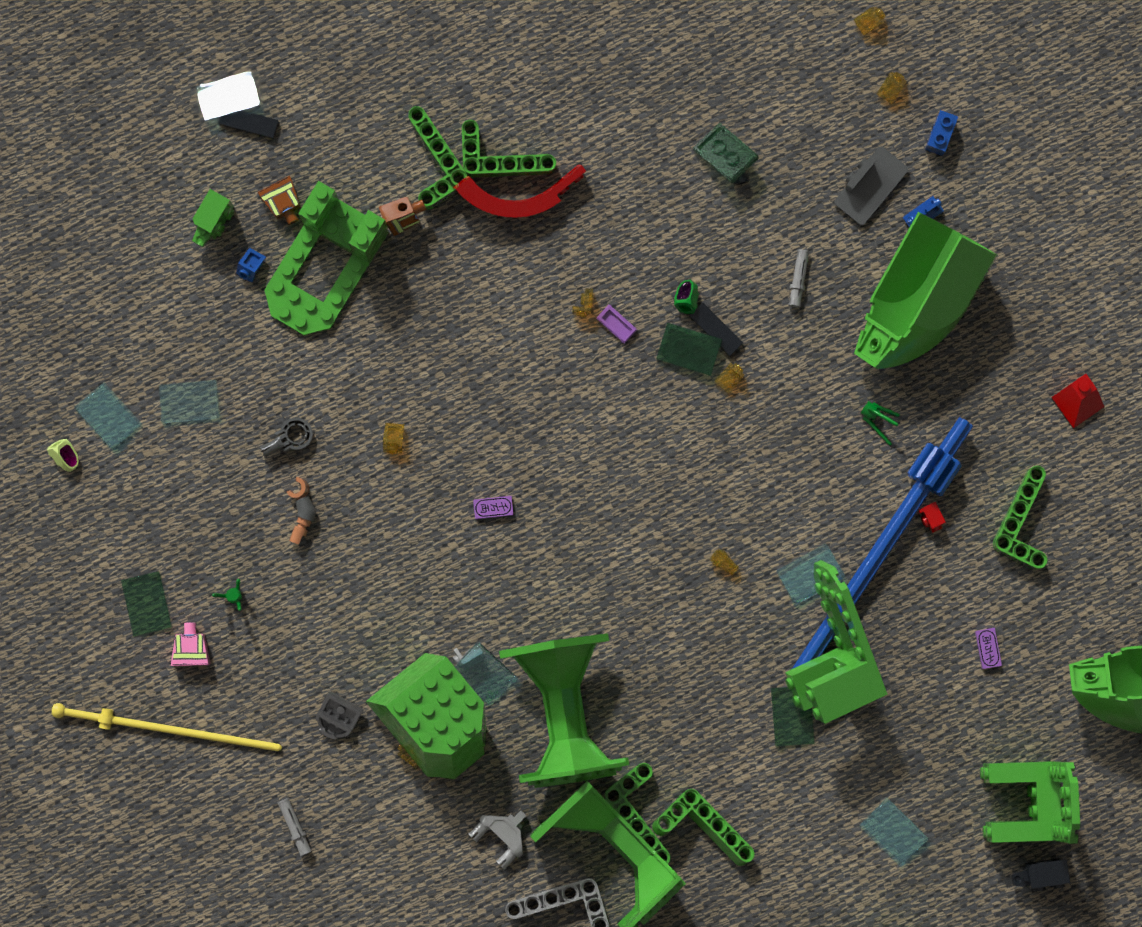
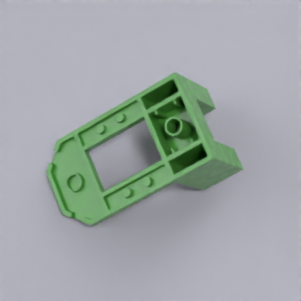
(342, 225)
(846, 675)
(1045, 802)

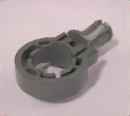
(277, 444)

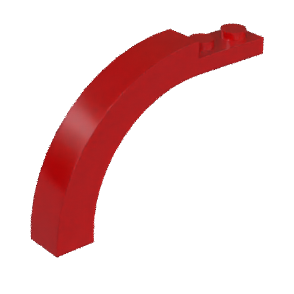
(517, 208)

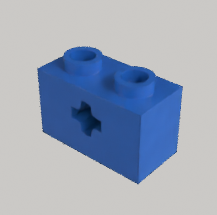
(941, 133)

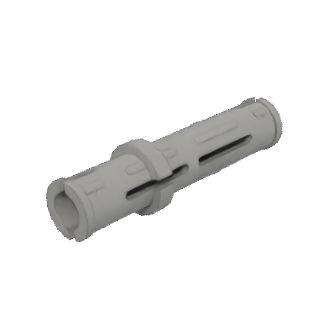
(797, 286)
(294, 827)

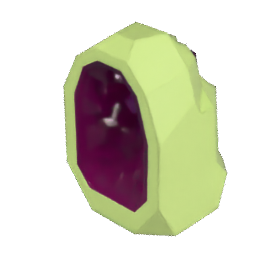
(64, 455)

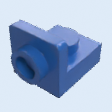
(250, 264)

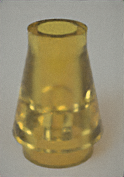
(723, 561)

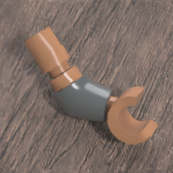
(306, 511)

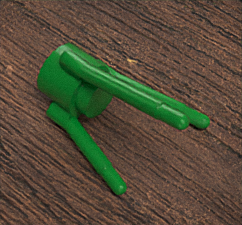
(871, 411)
(233, 595)

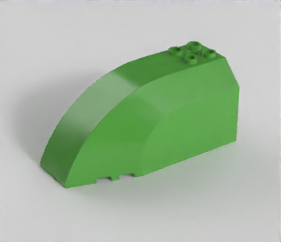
(922, 293)
(1111, 687)

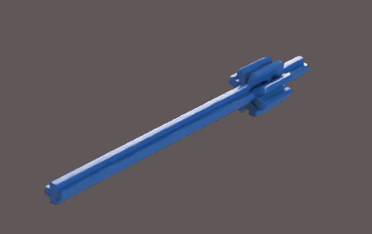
(933, 473)

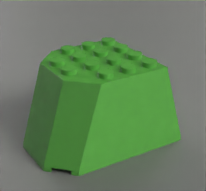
(434, 716)

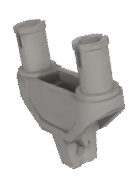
(507, 830)

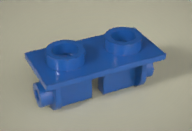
(930, 208)

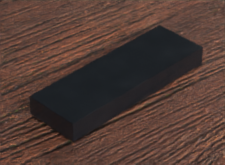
(250, 123)
(715, 327)

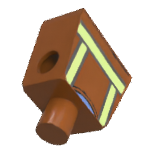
(281, 199)
(401, 214)

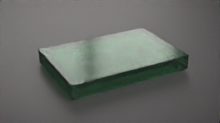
(725, 153)
(689, 349)

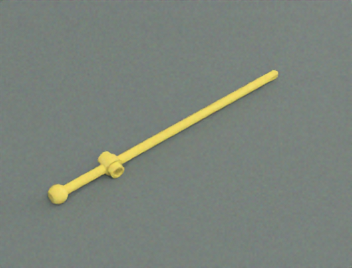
(106, 719)

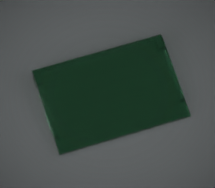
(146, 603)
(790, 722)

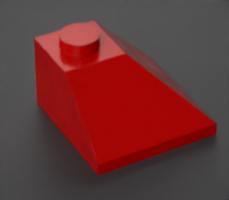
(1079, 400)

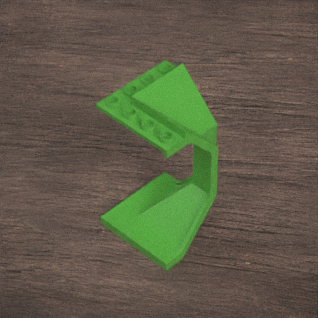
(558, 673)
(653, 876)

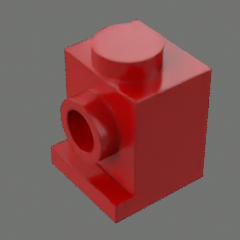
(932, 517)

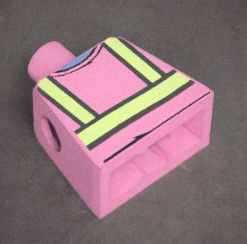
(190, 648)

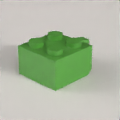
(211, 217)

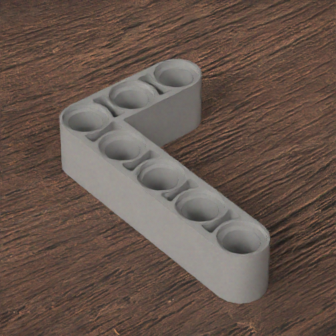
(561, 900)

